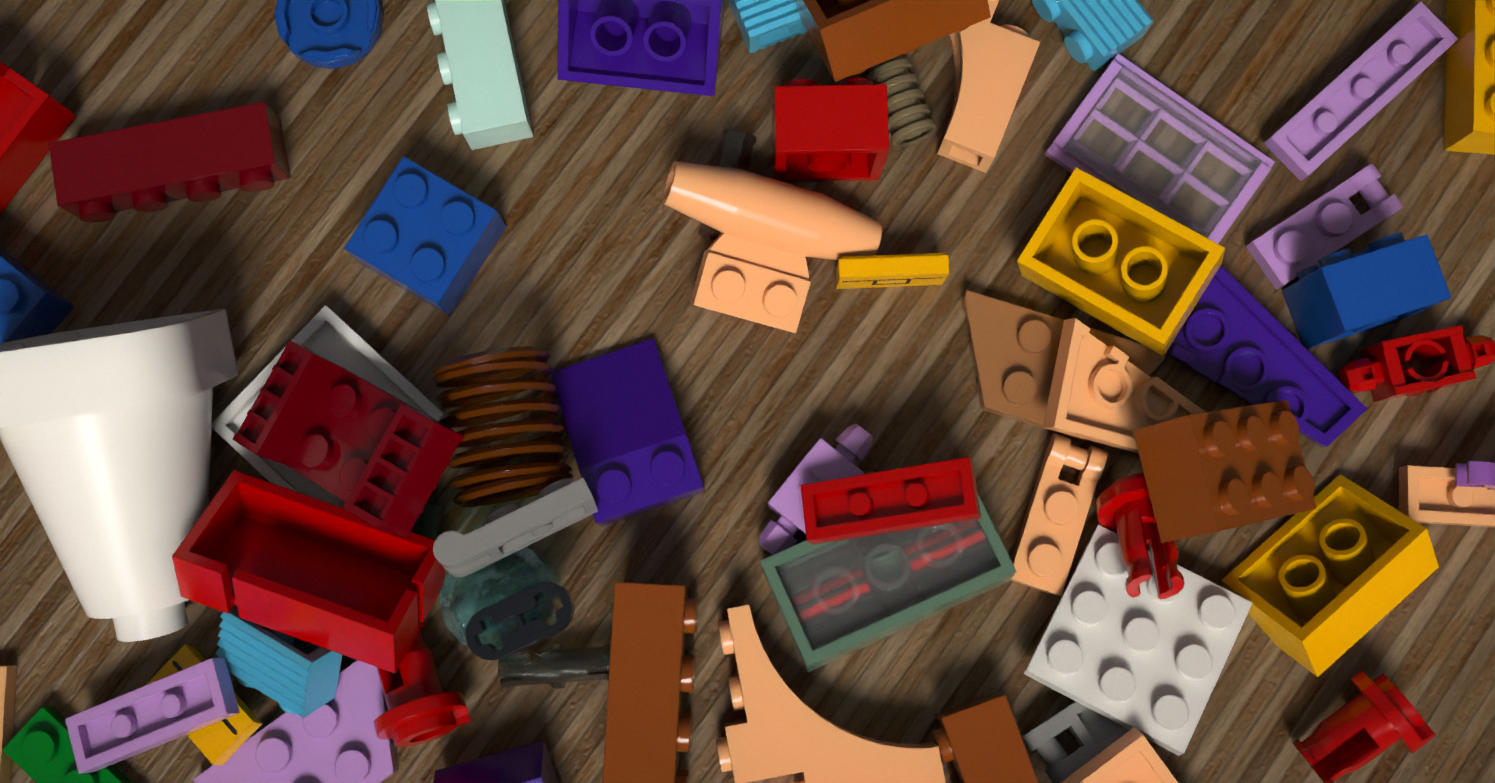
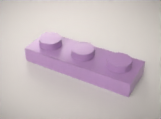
(152, 715)

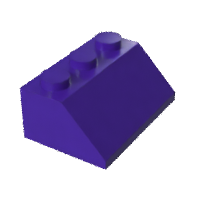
(641, 43)

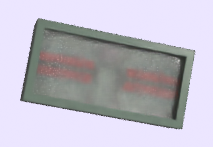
(876, 585)

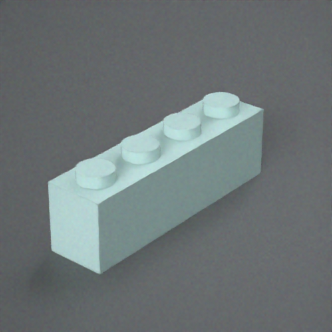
(483, 71)

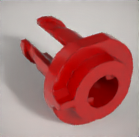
(1129, 513)
(417, 701)
(1364, 729)

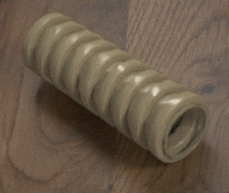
(905, 110)

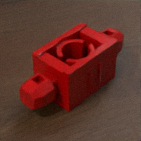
(1451, 358)

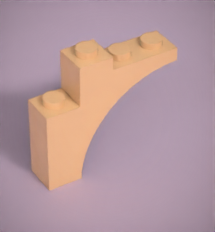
(792, 738)

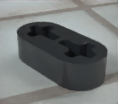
(514, 608)

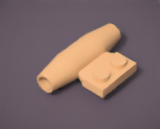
(767, 233)

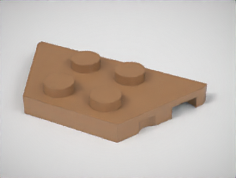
(1018, 355)

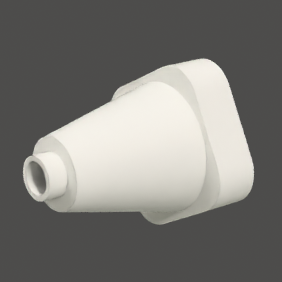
(118, 453)

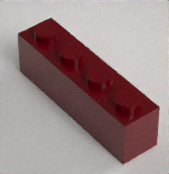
(169, 162)

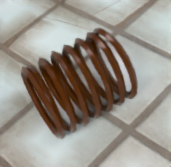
(509, 481)

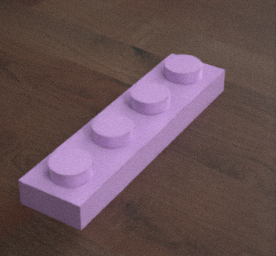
(1360, 91)

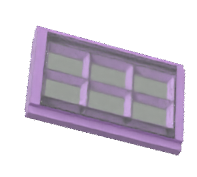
(1160, 151)

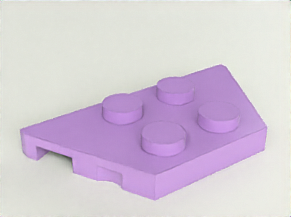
(324, 747)

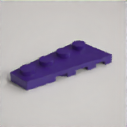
(1260, 361)

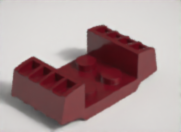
(349, 438)

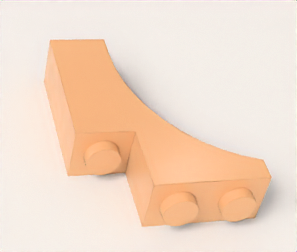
(989, 77)

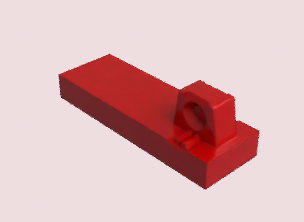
(890, 501)

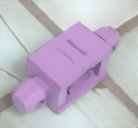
(818, 465)

